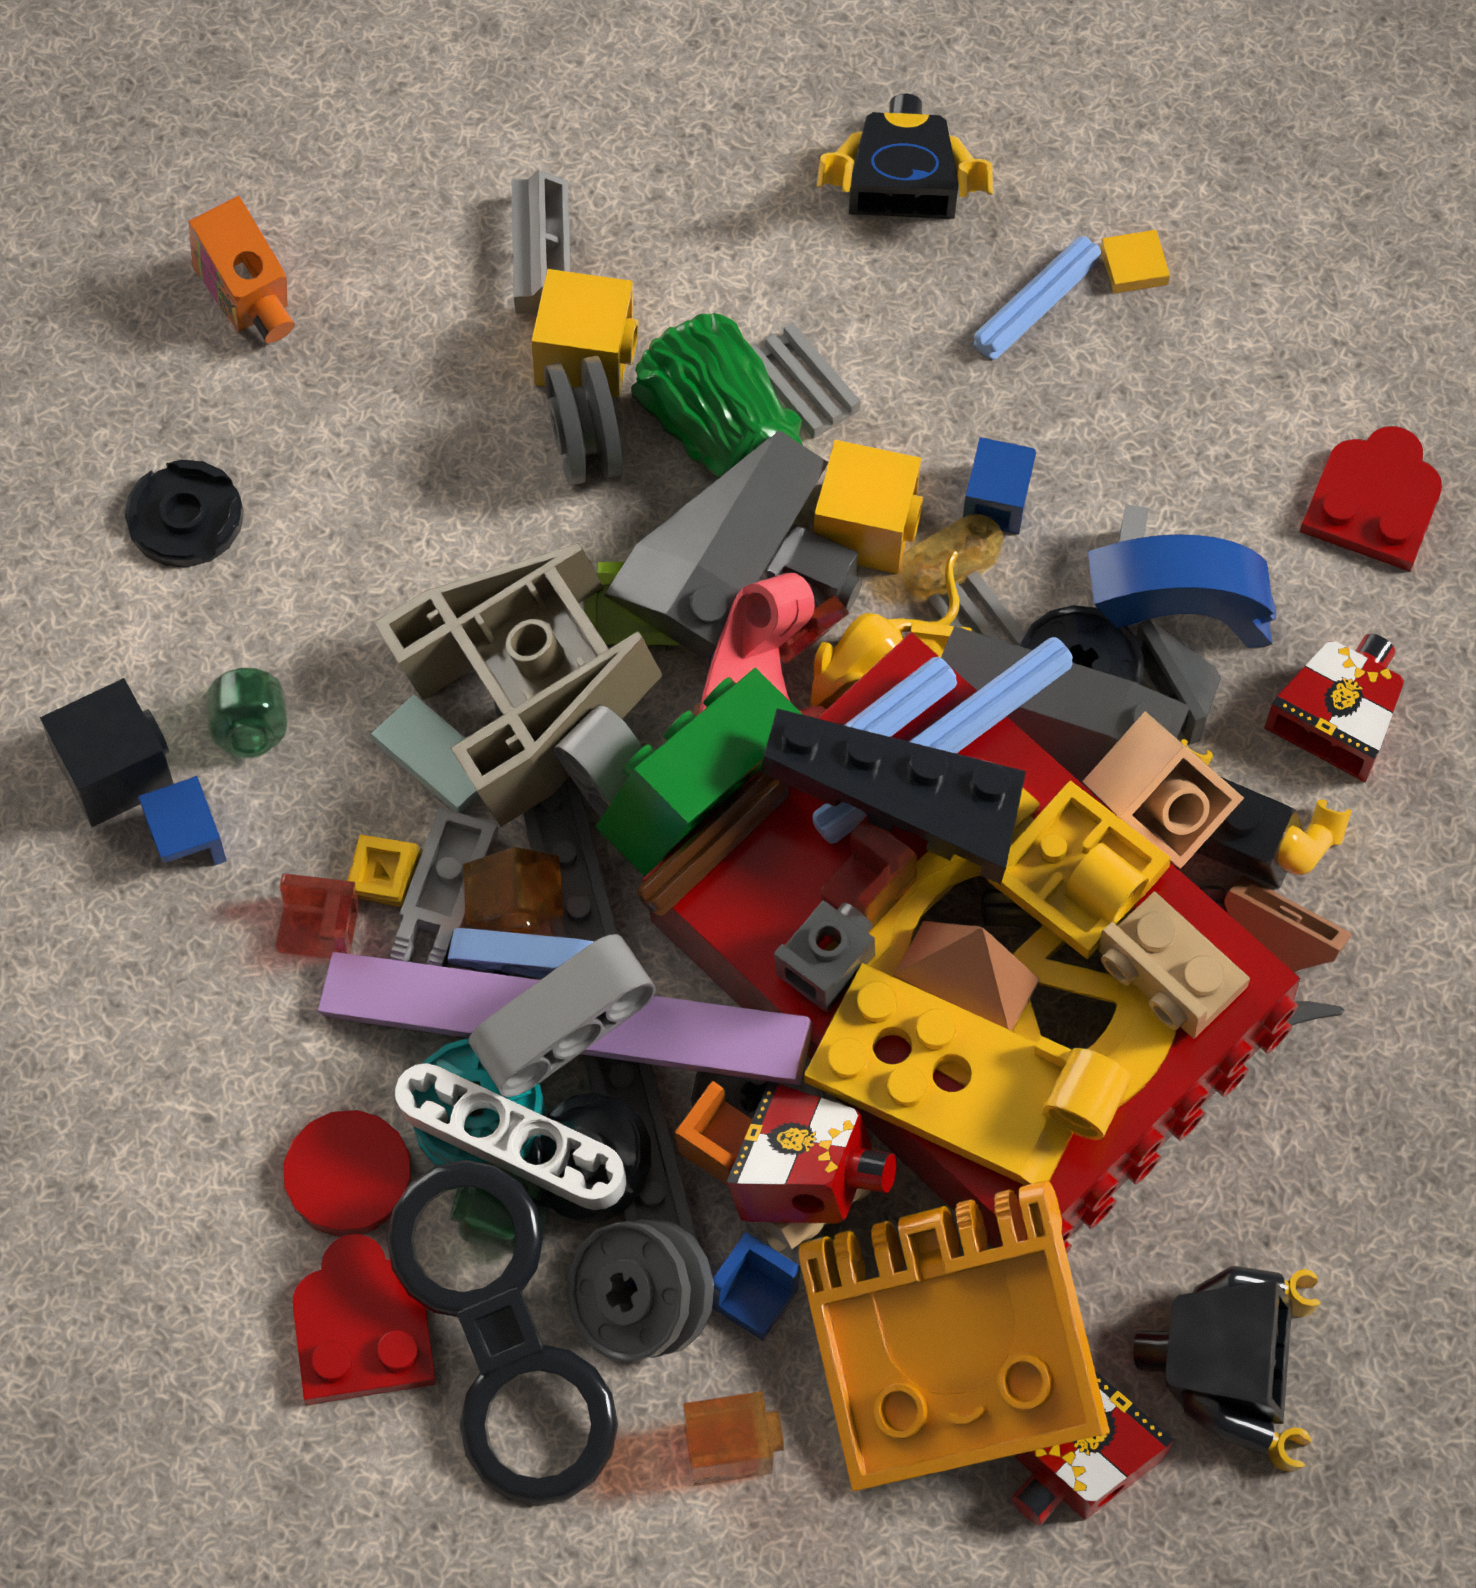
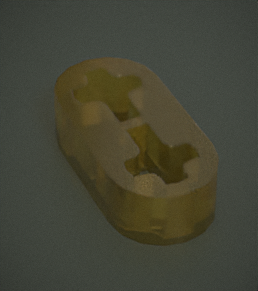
(940, 546)

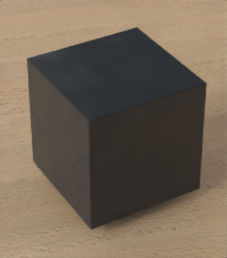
(108, 751)

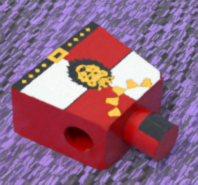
(1340, 704)
(805, 1160)
(1092, 1469)

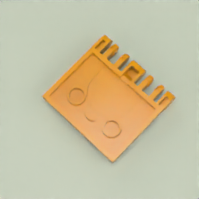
(956, 1350)

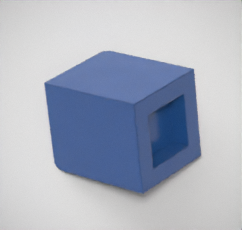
(1000, 483)
(181, 821)
(755, 1286)

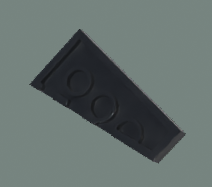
(932, 793)

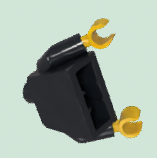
(1231, 1356)

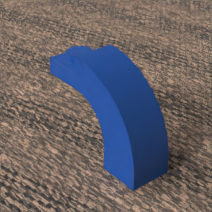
(1184, 576)

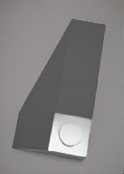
(716, 544)
(1076, 714)

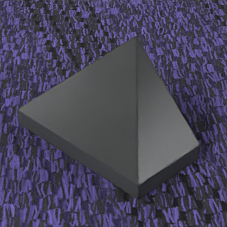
(1179, 675)

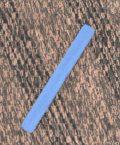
(968, 721)

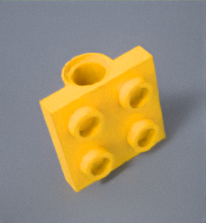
(1080, 869)

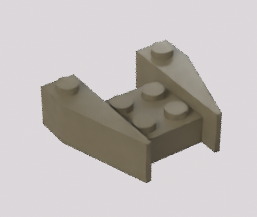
(533, 656)

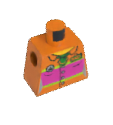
(225, 239)

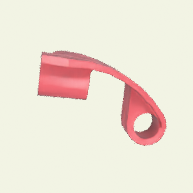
(756, 627)

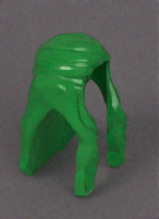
(711, 392)

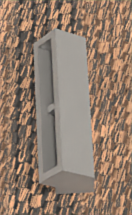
(538, 235)

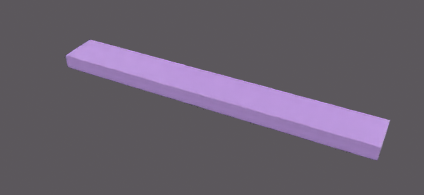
(661, 1033)

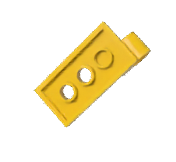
(1020, 1094)

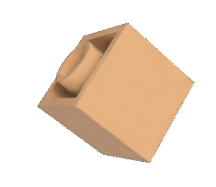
(1162, 789)

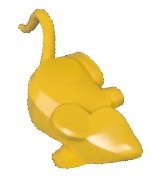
(865, 645)

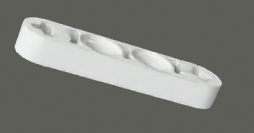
(506, 1142)

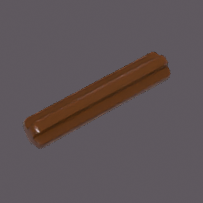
(712, 843)

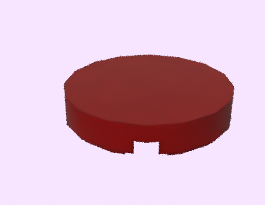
(346, 1172)

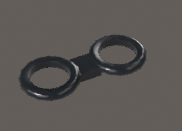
(502, 1332)

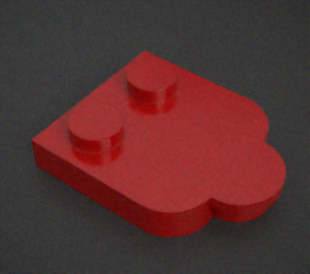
(1376, 497)
(359, 1327)

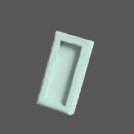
(422, 746)

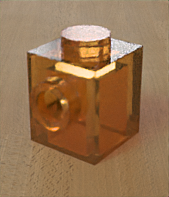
(513, 890)
(731, 1438)

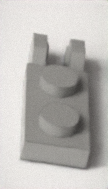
(437, 888)

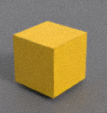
(585, 319)
(870, 503)

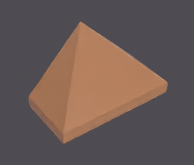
(1285, 927)
(969, 971)

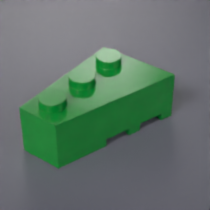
(693, 771)

